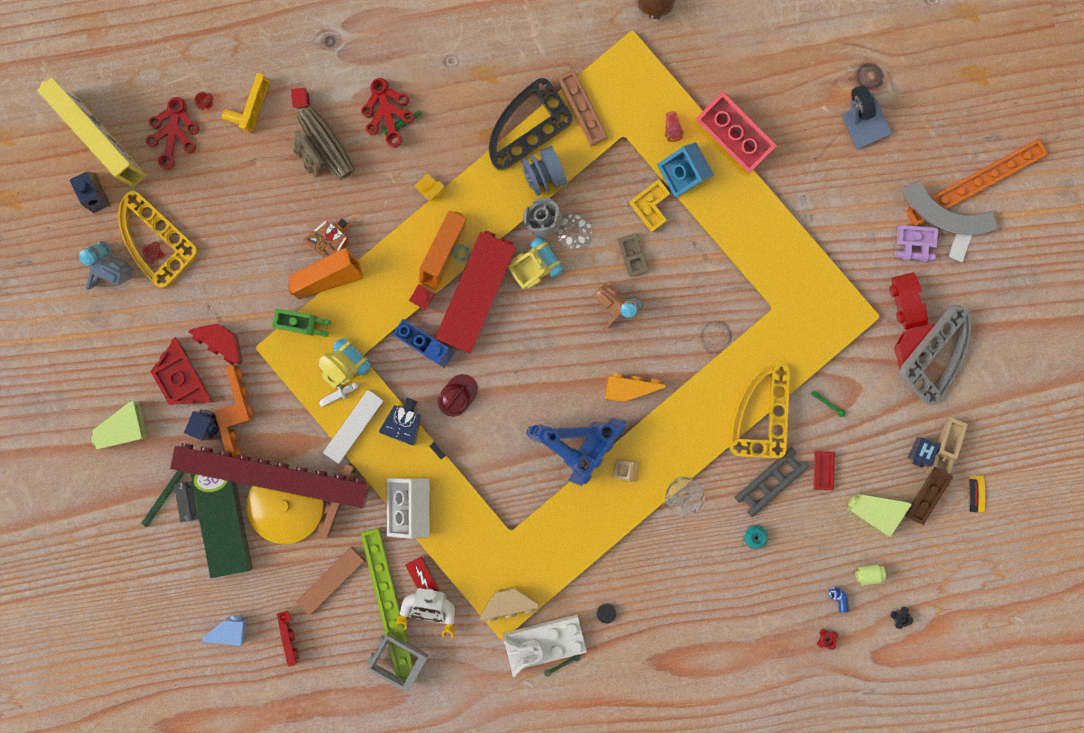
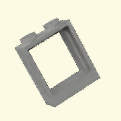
(388, 676)

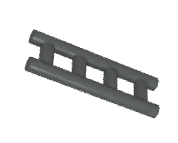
(771, 494)

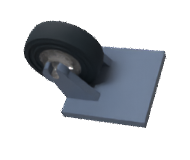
(865, 118)

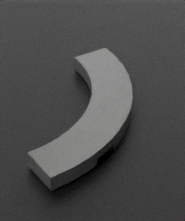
(944, 219)

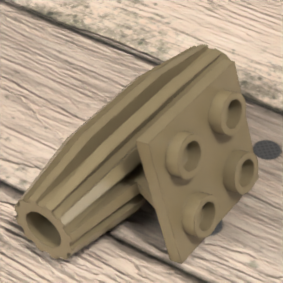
(320, 146)

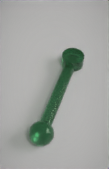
(547, 672)

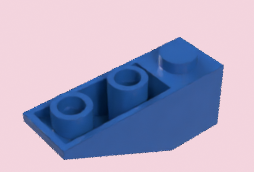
(423, 343)

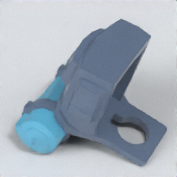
(104, 265)

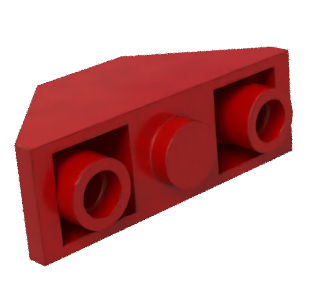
(219, 341)
(909, 341)

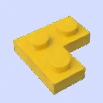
(645, 205)

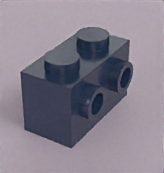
(202, 425)

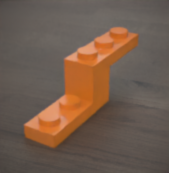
(234, 414)

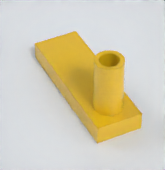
(253, 106)

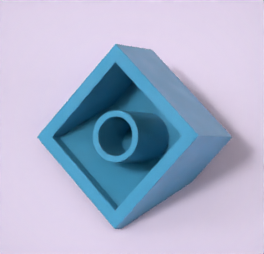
(685, 169)

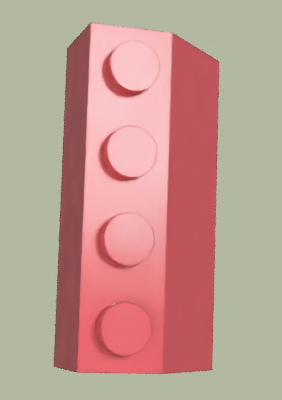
(736, 132)

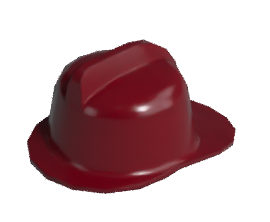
(457, 395)

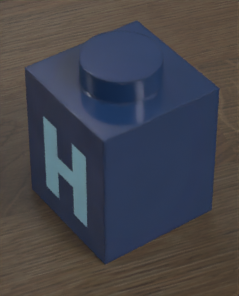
(923, 452)

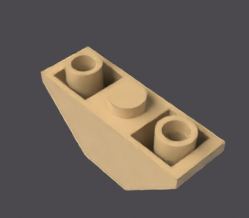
(508, 603)

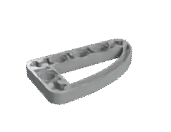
(937, 391)

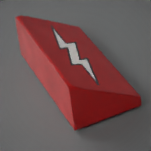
(421, 574)

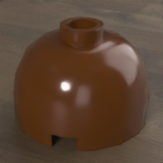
(655, 8)

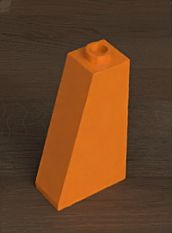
(441, 249)
(325, 274)

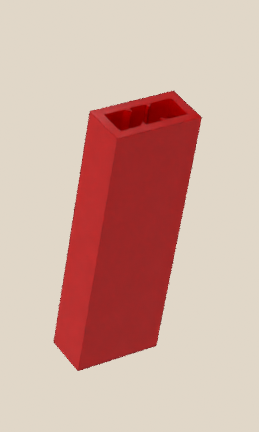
(475, 291)

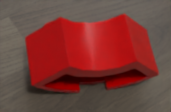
(906, 294)

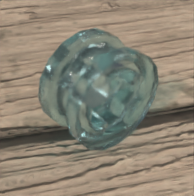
(467, 251)

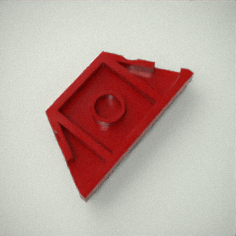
(178, 377)

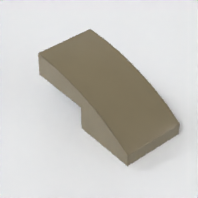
(632, 254)

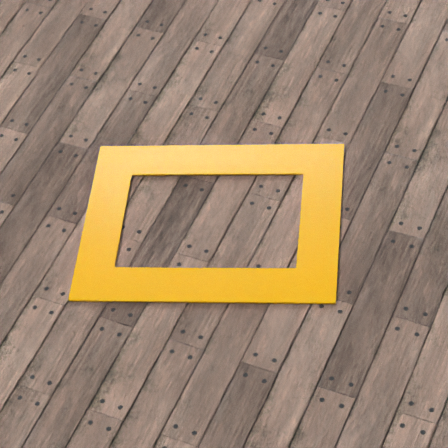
(808, 324)

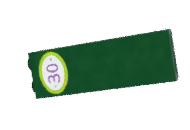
(221, 526)

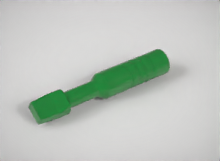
(399, 124)

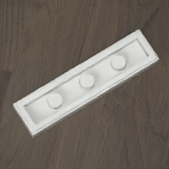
(353, 426)

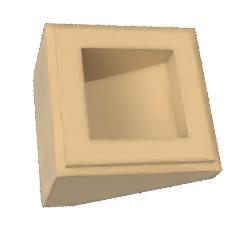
(626, 470)

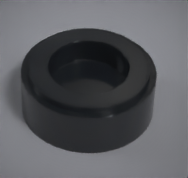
(606, 613)

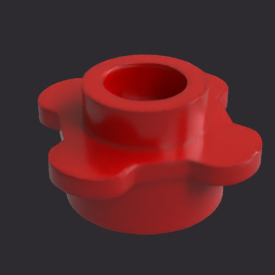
(831, 644)

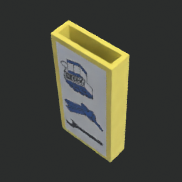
(92, 132)

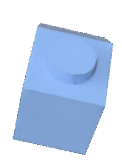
(230, 632)

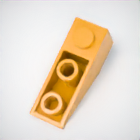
(626, 389)

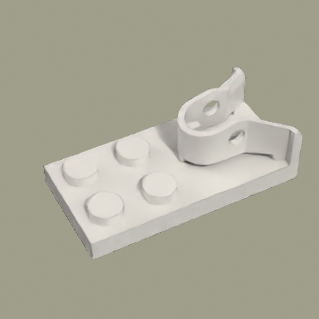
(544, 643)

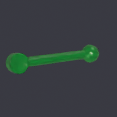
(841, 413)

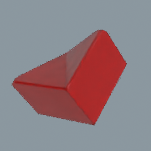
(300, 98)

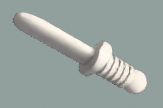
(341, 392)

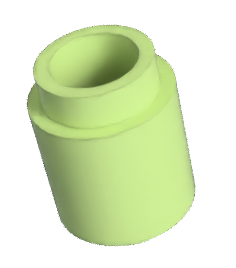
(870, 575)

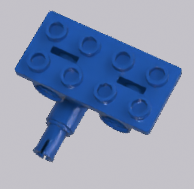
(589, 455)

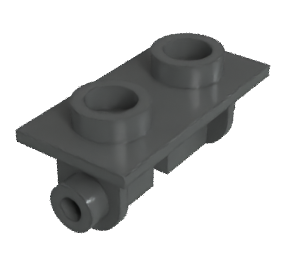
(186, 501)

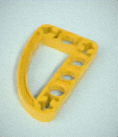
(179, 254)
(773, 419)

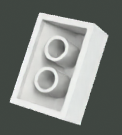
(408, 507)

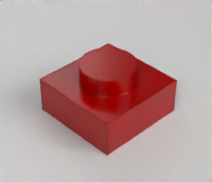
(422, 297)

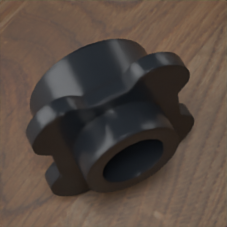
(907, 619)

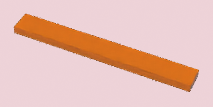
(984, 178)

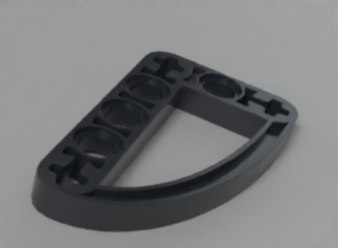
(537, 130)

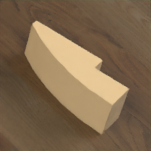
(950, 445)

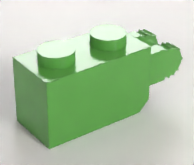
(298, 322)

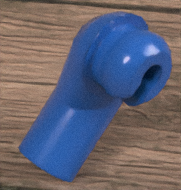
(841, 597)

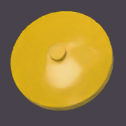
(282, 515)

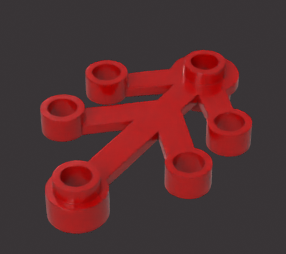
(385, 109)
(172, 130)

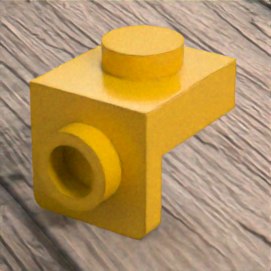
(429, 187)

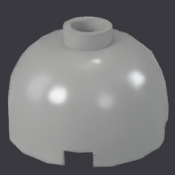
(543, 217)

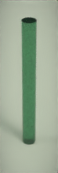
(162, 498)

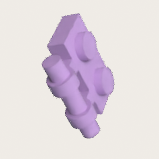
(919, 237)

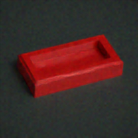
(824, 470)

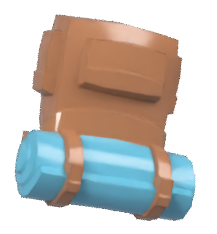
(617, 304)

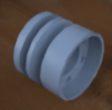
(544, 171)

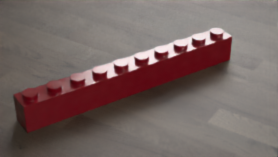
(270, 476)

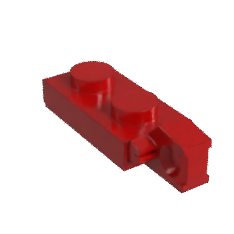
(287, 637)

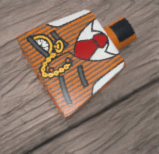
(328, 238)

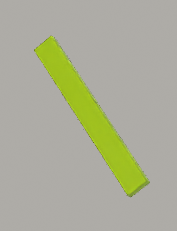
(386, 599)

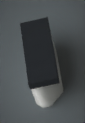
(439, 452)

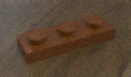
(929, 495)

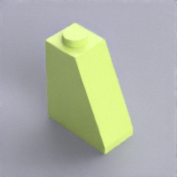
(121, 427)
(879, 512)

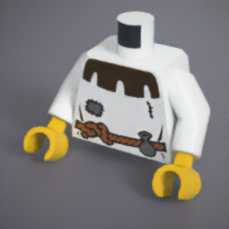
(428, 606)

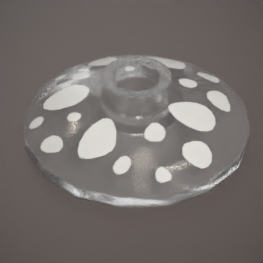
(579, 240)

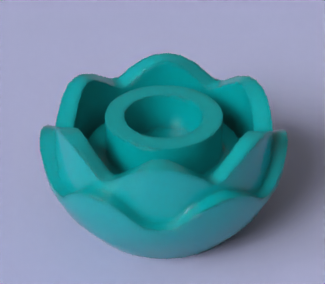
(750, 534)

